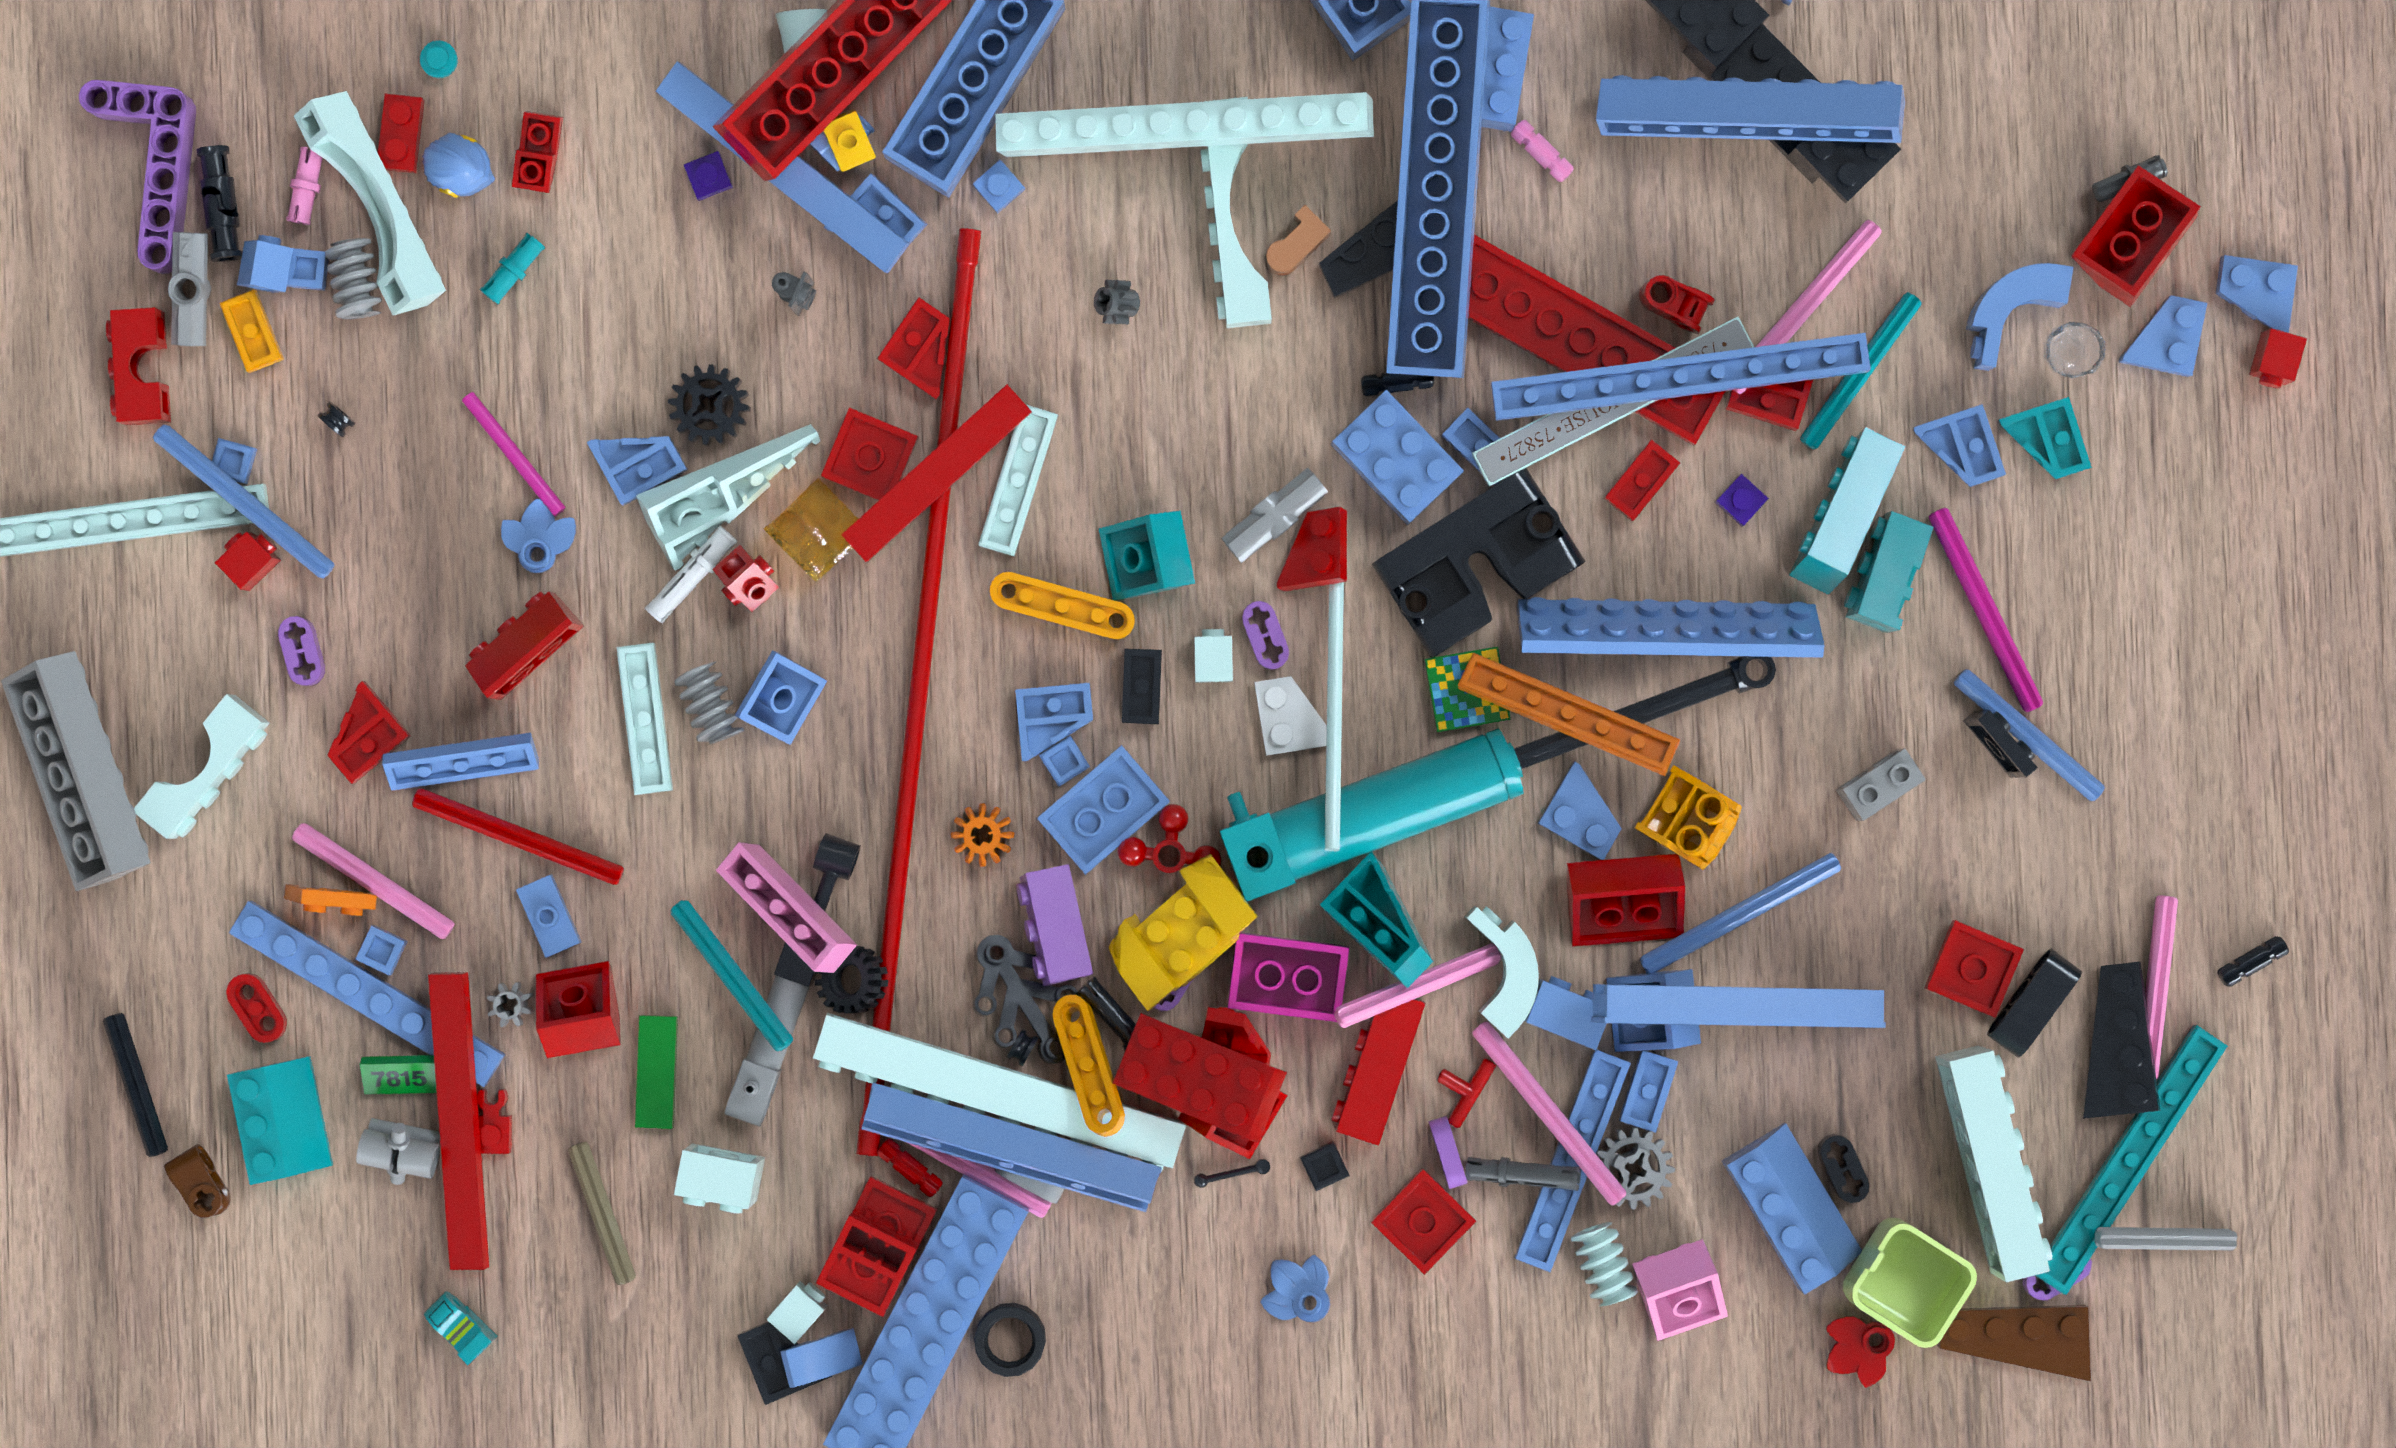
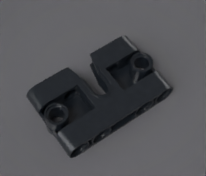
(1495, 526)

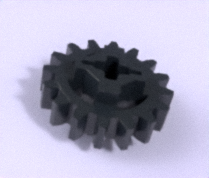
(695, 415)

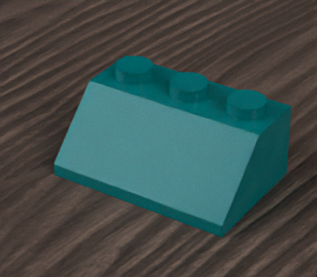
(280, 1120)

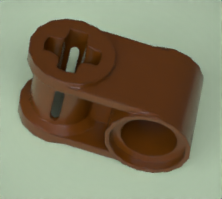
(196, 1177)

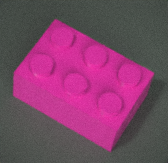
(1287, 976)

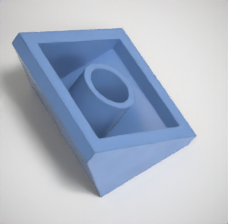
(781, 697)

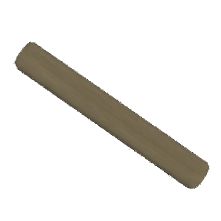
(602, 1213)

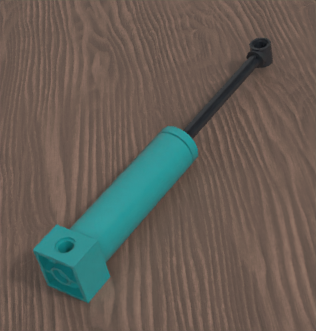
(1426, 792)

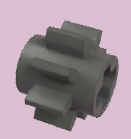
(1116, 302)

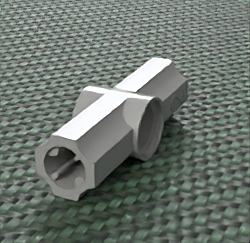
(189, 315)
(1274, 515)

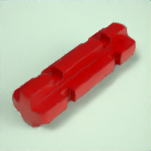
(910, 1167)

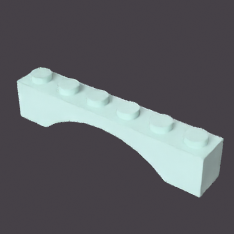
(338, 135)
(1244, 289)

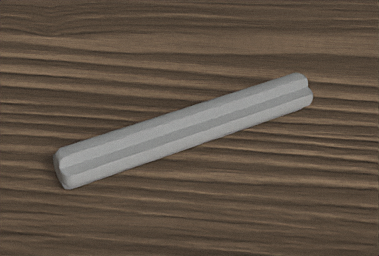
(2165, 1238)

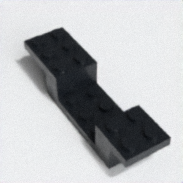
(1733, 42)

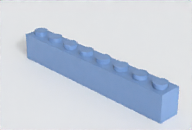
(1751, 109)

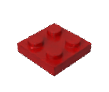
(869, 455)
(1974, 968)
(1423, 1221)

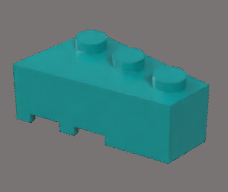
(1888, 572)
(1377, 919)

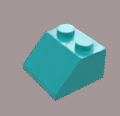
(1146, 555)

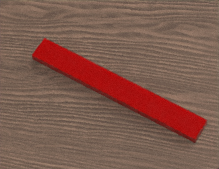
(458, 1120)

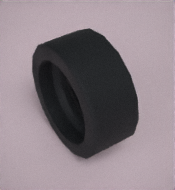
(1002, 1367)

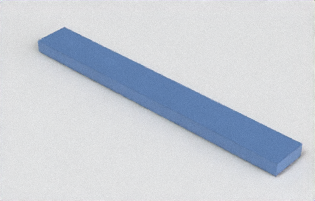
(797, 180)

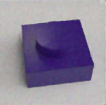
(708, 176)
(1741, 500)

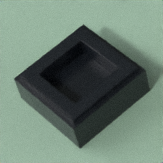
(1324, 1166)

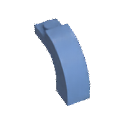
(2033, 284)

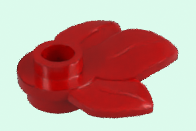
(1853, 1351)

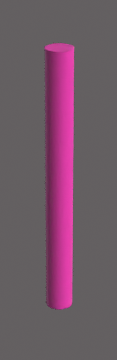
(513, 454)

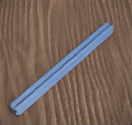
(243, 501)
(1740, 913)

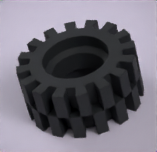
(870, 983)

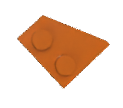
(319, 898)

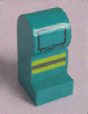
(459, 1326)

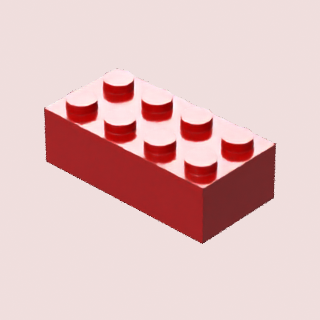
(1199, 1078)

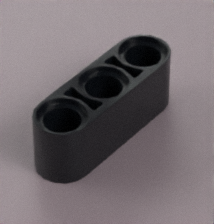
(2034, 1003)

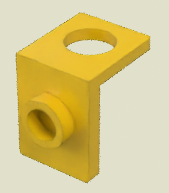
(849, 141)

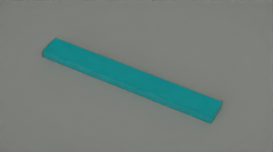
(2131, 1158)

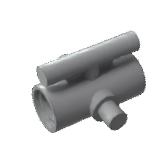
(399, 1149)

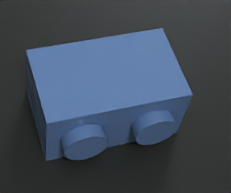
(1565, 1013)

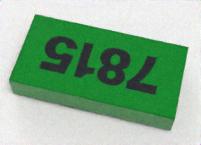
(398, 1074)

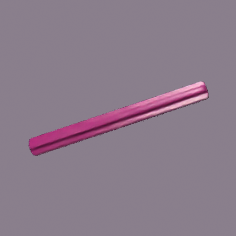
(1986, 609)

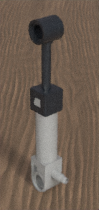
(792, 980)

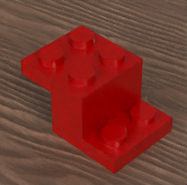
(876, 1246)

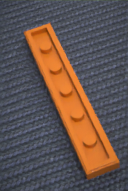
(1569, 714)

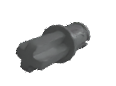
(2110, 186)

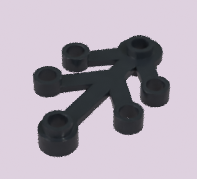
(1018, 993)

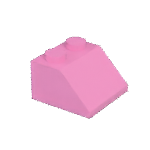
(1680, 1289)

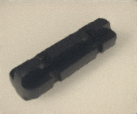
(1394, 383)
(2253, 961)

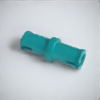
(512, 268)

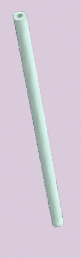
(1334, 717)

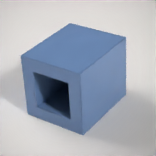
(265, 264)

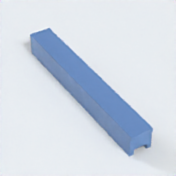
(1738, 1006)
(1010, 1147)

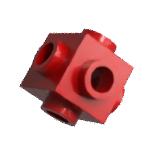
(746, 578)

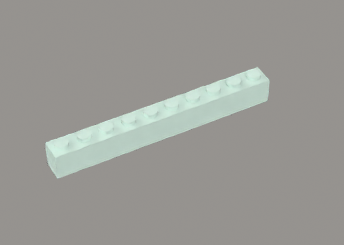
(1185, 125)
(988, 1088)

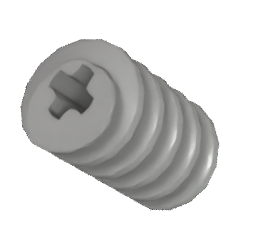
(352, 279)
(707, 704)

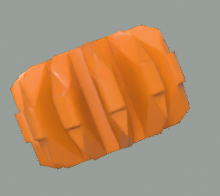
(980, 822)

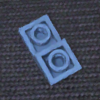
(821, 1358)

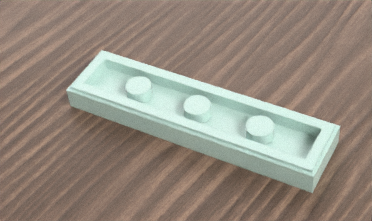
(1018, 482)
(644, 718)

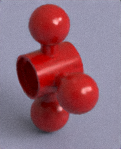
(1173, 820)

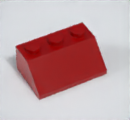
(2135, 235)
(522, 645)
(1625, 899)

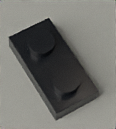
(1141, 686)

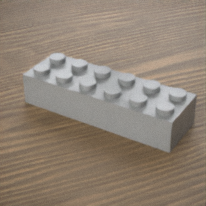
(75, 770)

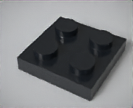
(1993, 734)

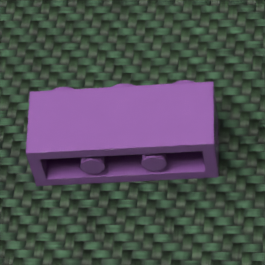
(1054, 925)

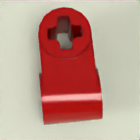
(1678, 303)

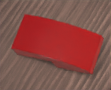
(537, 152)

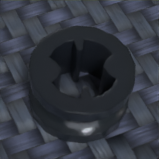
(336, 419)
(1022, 1047)

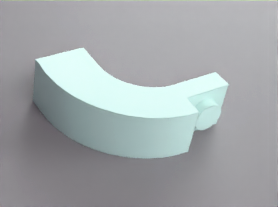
(1519, 983)

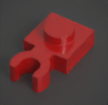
(494, 1127)

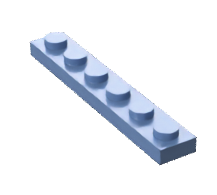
(1589, 1117)

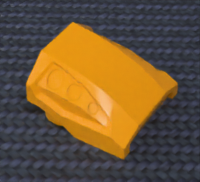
(1690, 818)

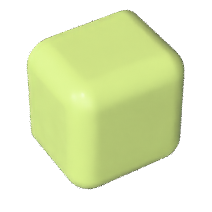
(1909, 1282)

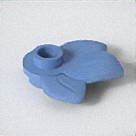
(535, 531)
(1293, 1286)

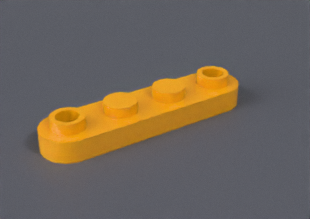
(1062, 605)
(1088, 1065)

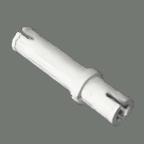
(691, 574)

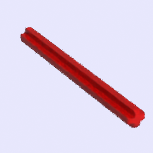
(518, 836)

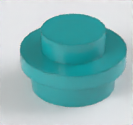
(438, 59)

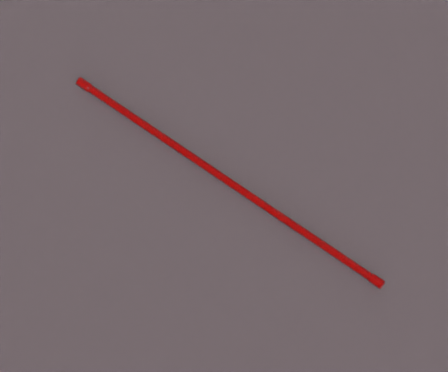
(966, 261)

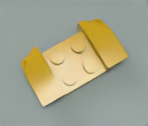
(1181, 934)

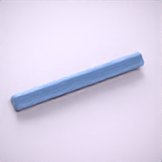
(2030, 735)

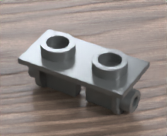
(795, 290)

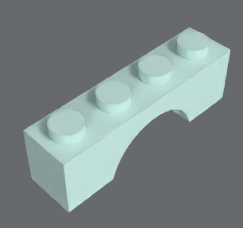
(232, 731)

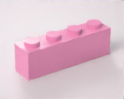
(786, 907)

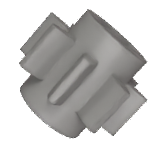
(501, 999)

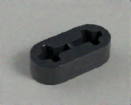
(1851, 1164)

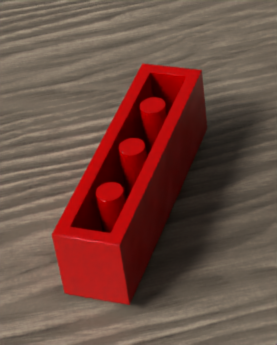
(1377, 1072)

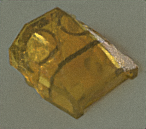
(813, 529)

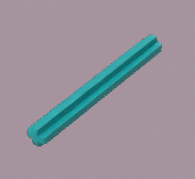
(1852, 383)
(731, 975)

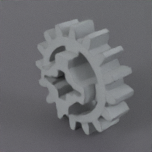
(1639, 1151)

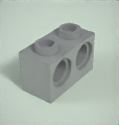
(1880, 784)

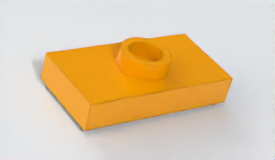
(251, 331)

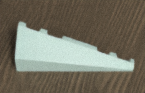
(696, 504)

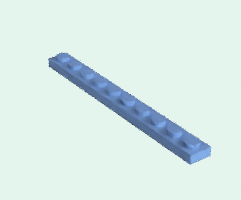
(1680, 376)

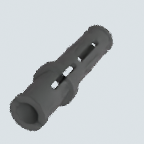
(1530, 1174)

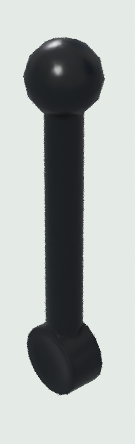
(1262, 1166)

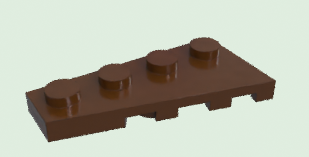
(2030, 1337)

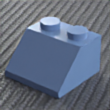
(1654, 1036)

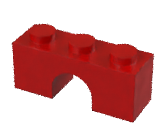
(133, 335)

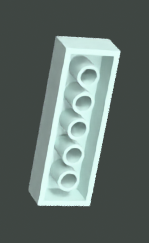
(1993, 1163)

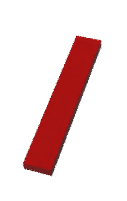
(936, 473)

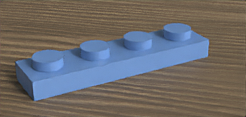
(460, 761)

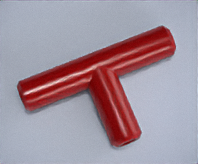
(1468, 1091)

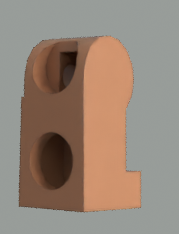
(1288, 254)

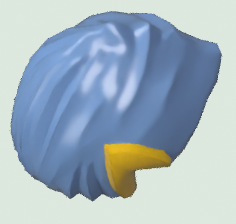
(457, 165)

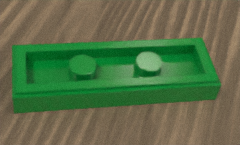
(656, 1071)

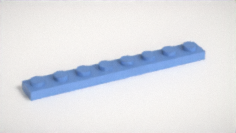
(350, 983)

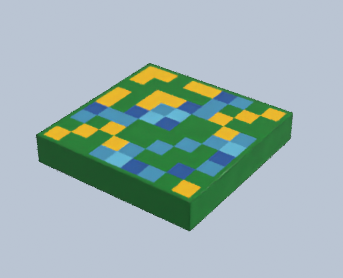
(1453, 706)

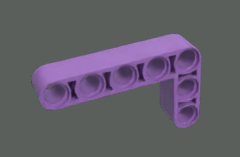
(158, 162)

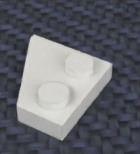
(1288, 717)

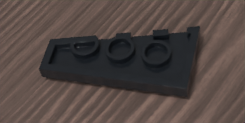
(1363, 255)
(2121, 1049)

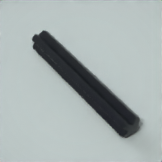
(135, 1084)

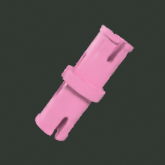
(304, 187)

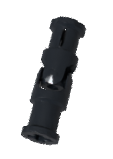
(219, 203)

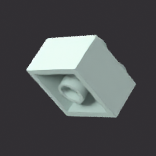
(719, 1177)

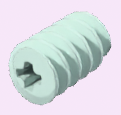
(1605, 1264)

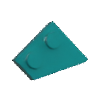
(2050, 437)

